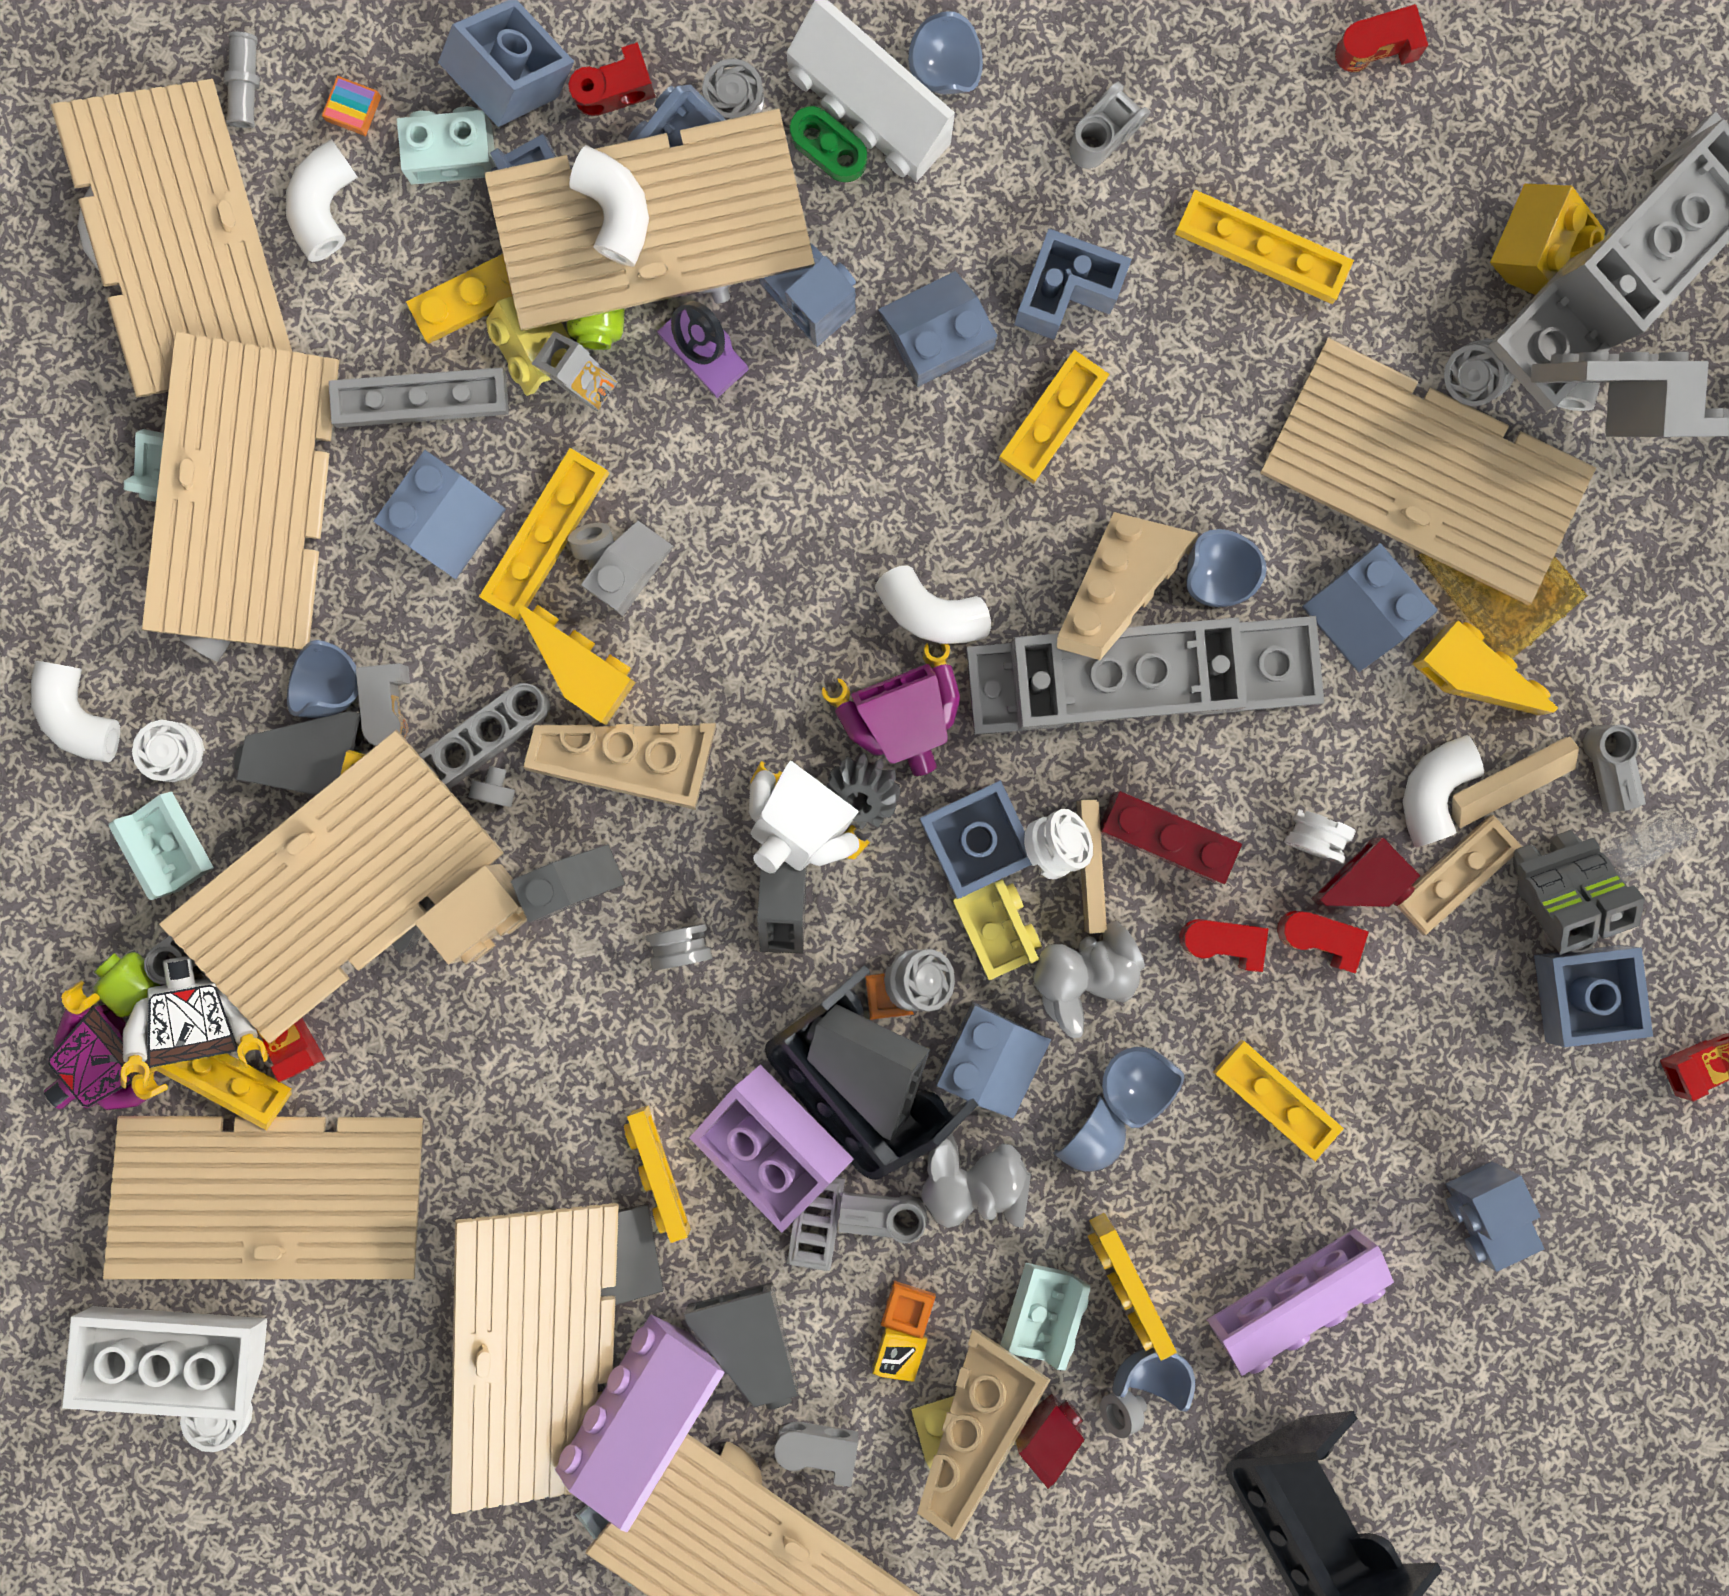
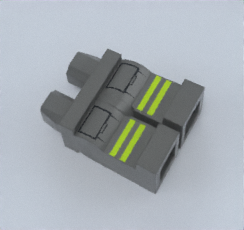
(1574, 890)

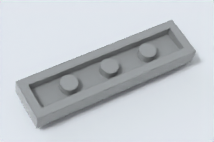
(418, 397)

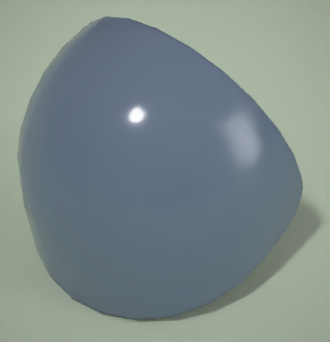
(946, 54)
(1224, 568)
(321, 681)
(1140, 1085)
(1097, 1142)
(1168, 1378)

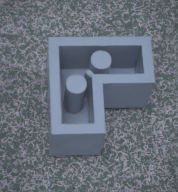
(1067, 272)
(815, 296)
(1496, 1215)

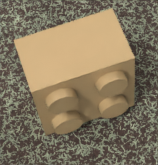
(473, 915)

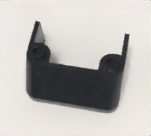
(872, 1154)
(1306, 1521)

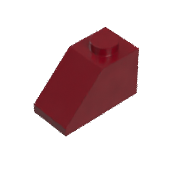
(1370, 878)
(1050, 1439)

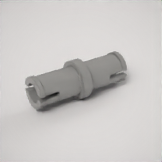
(241, 79)

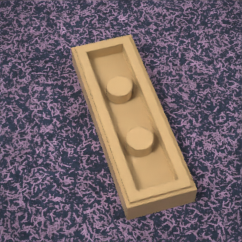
(1514, 781)
(1092, 874)
(1459, 874)

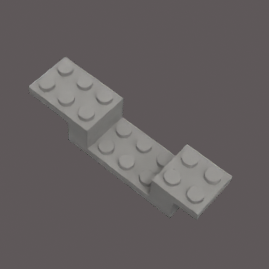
(1634, 271)
(1643, 393)
(1147, 674)

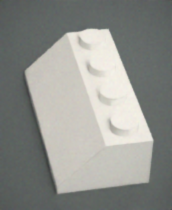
(869, 91)
(163, 1362)

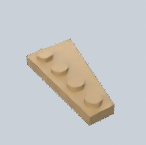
(1121, 579)
(641, 761)
(985, 1418)

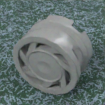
(734, 90)
(1476, 374)
(679, 947)
(918, 981)

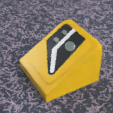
(898, 1355)

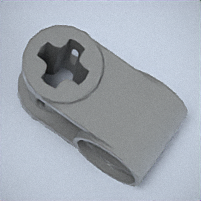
(1111, 123)

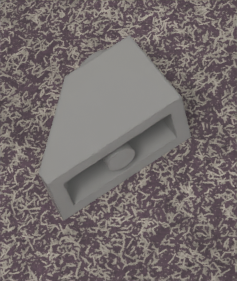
(627, 567)

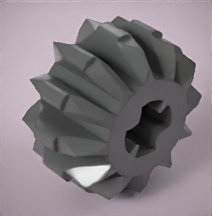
(866, 789)

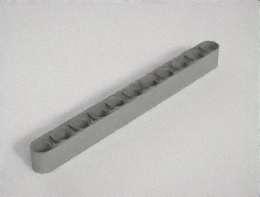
(478, 753)

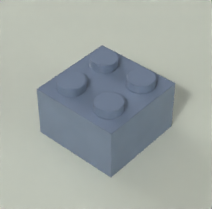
(505, 61)
(977, 839)
(1593, 996)

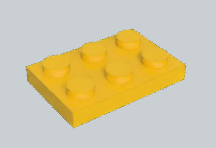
(1129, 1287)

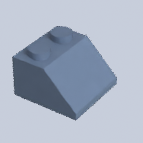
(939, 328)
(439, 514)
(1370, 607)
(992, 1061)

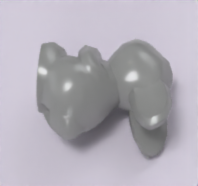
(1102, 968)
(991, 1186)

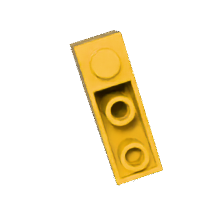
(1470, 669)
(581, 675)

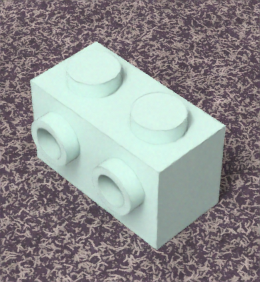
(445, 145)

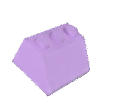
(770, 1148)

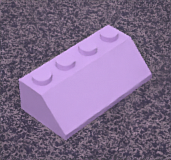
(1301, 1301)
(639, 1421)

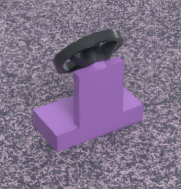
(703, 346)

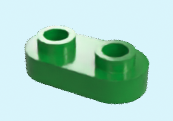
(829, 145)

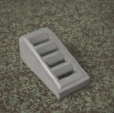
(812, 1259)

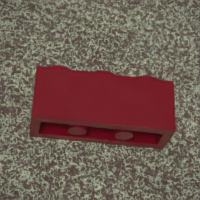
(1169, 837)

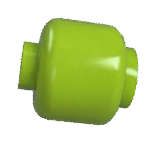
(598, 330)
(122, 983)

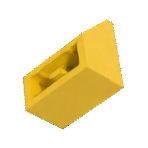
(1543, 235)

